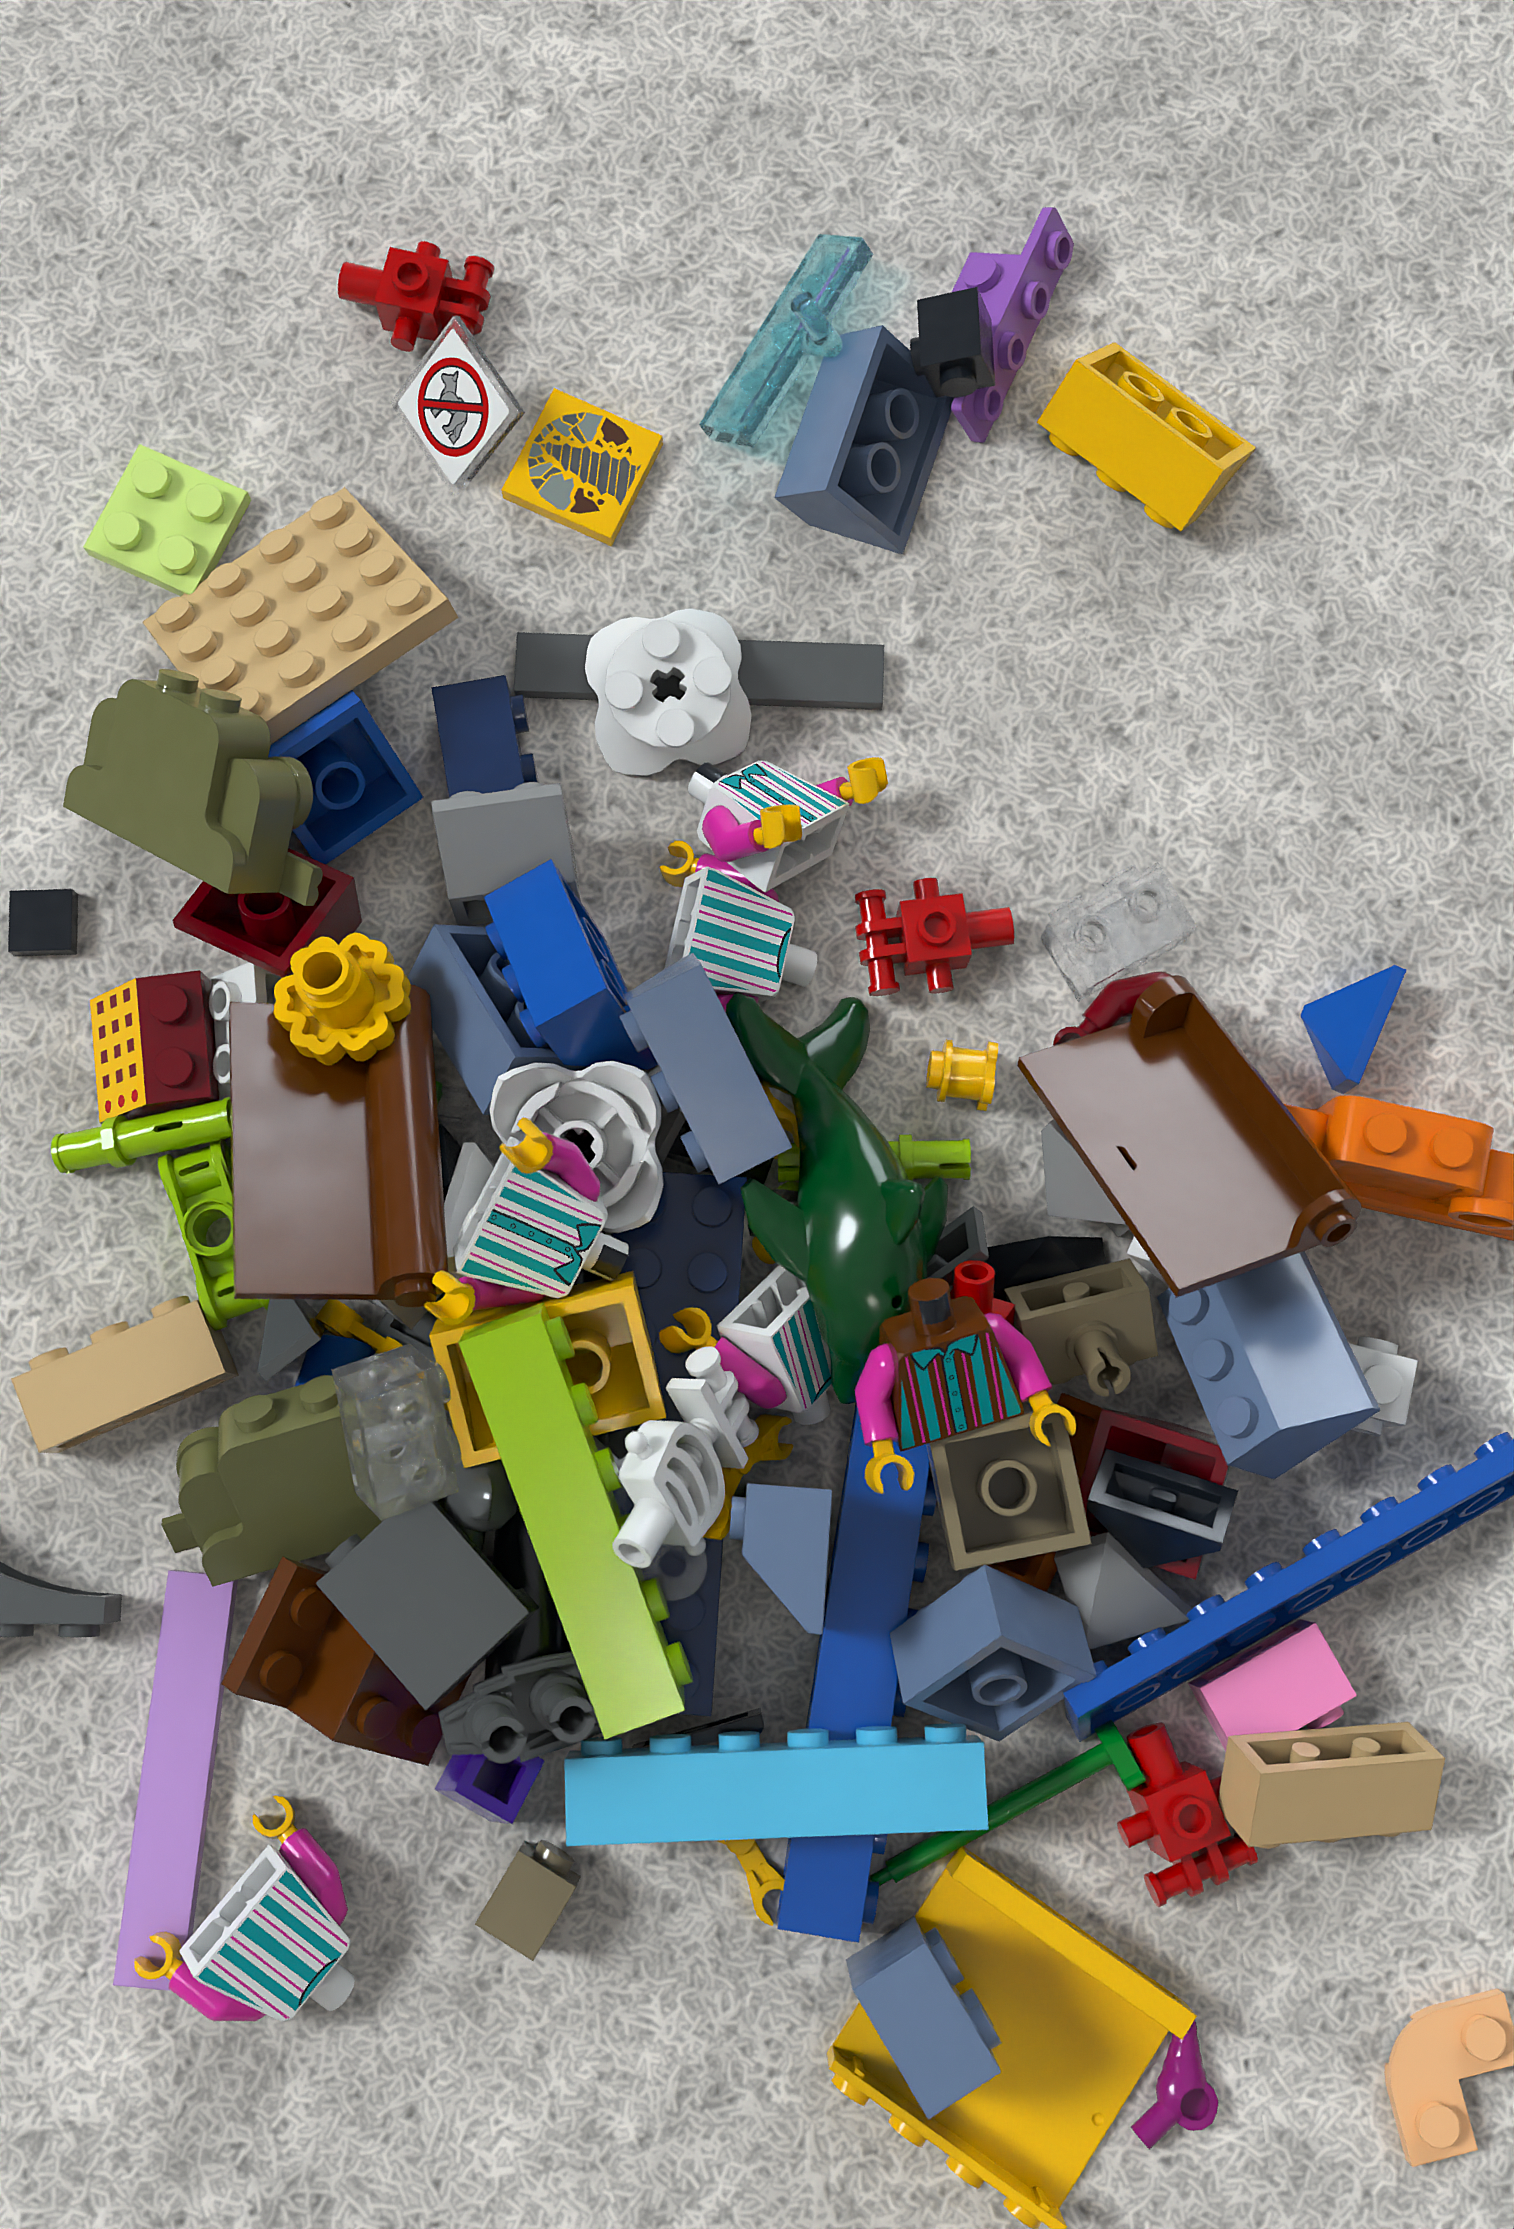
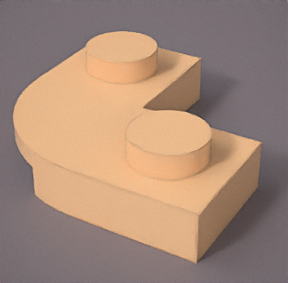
(1425, 2069)

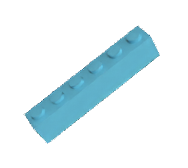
(775, 1788)

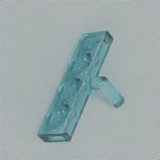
(787, 338)

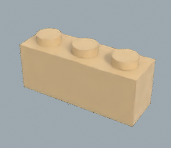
(122, 1375)
(1329, 1784)

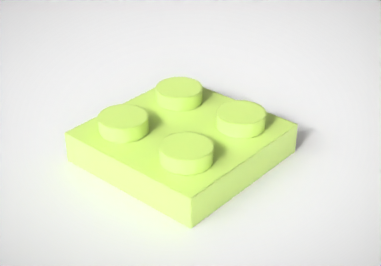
(167, 522)

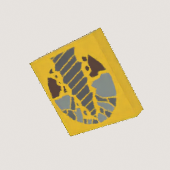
(582, 467)

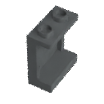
(424, 1599)

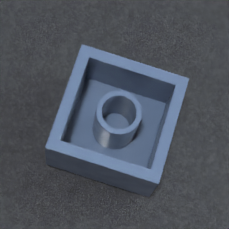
(991, 1654)
(928, 2027)

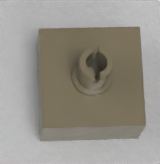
(1007, 1492)

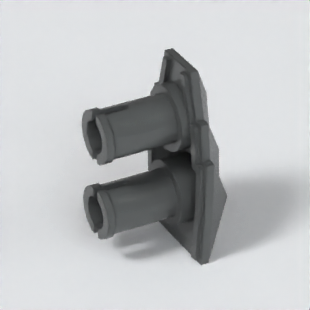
(522, 1711)

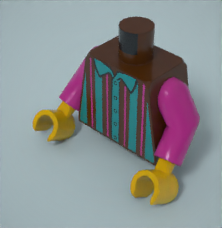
(946, 1375)

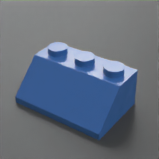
(561, 971)

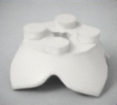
(648, 735)
(614, 1106)

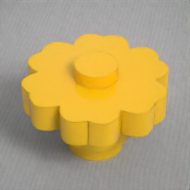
(342, 998)

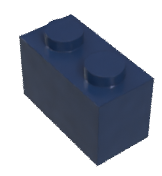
(480, 736)

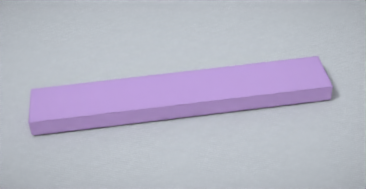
(176, 1771)

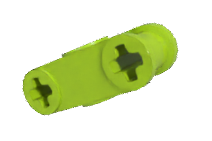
(202, 1193)

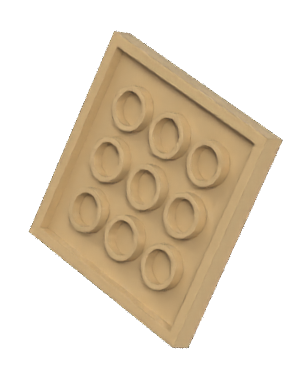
(303, 615)

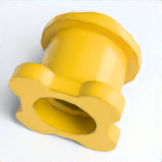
(963, 1073)

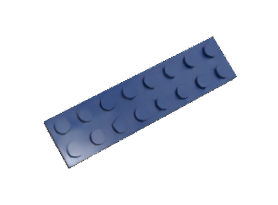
(1283, 1595)

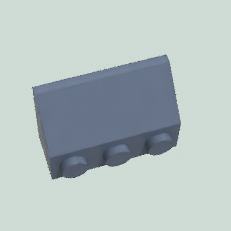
(865, 443)
(475, 1009)
(703, 1070)
(1269, 1365)
(787, 1545)

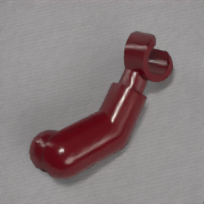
(1110, 1005)

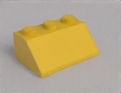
(1143, 435)
(610, 1357)

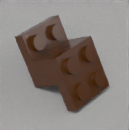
(323, 1671)

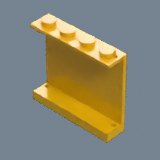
(1071, 2033)

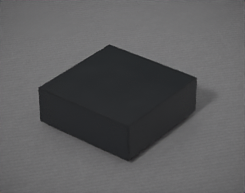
(43, 922)

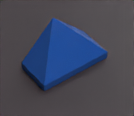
(1349, 1024)

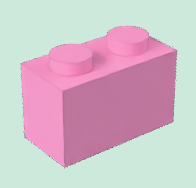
(1275, 1685)

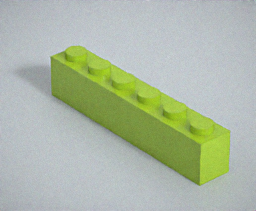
(574, 1518)

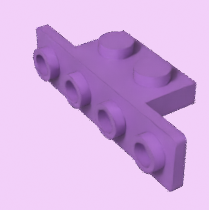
(1016, 298)

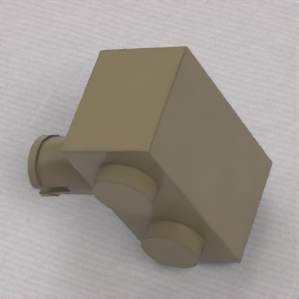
(1088, 1324)

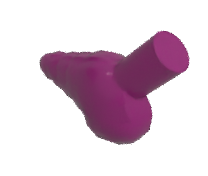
(1180, 2091)

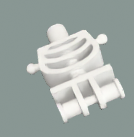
(677, 1466)

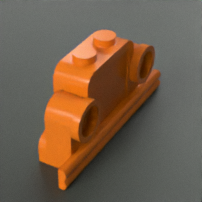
(1416, 1163)

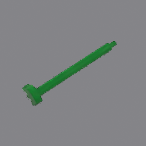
(1109, 1752)

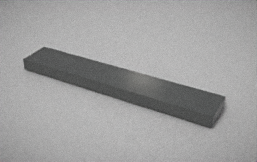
(768, 673)

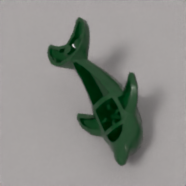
(858, 1218)

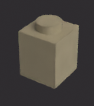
(530, 1897)

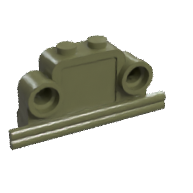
(196, 786)
(268, 1484)

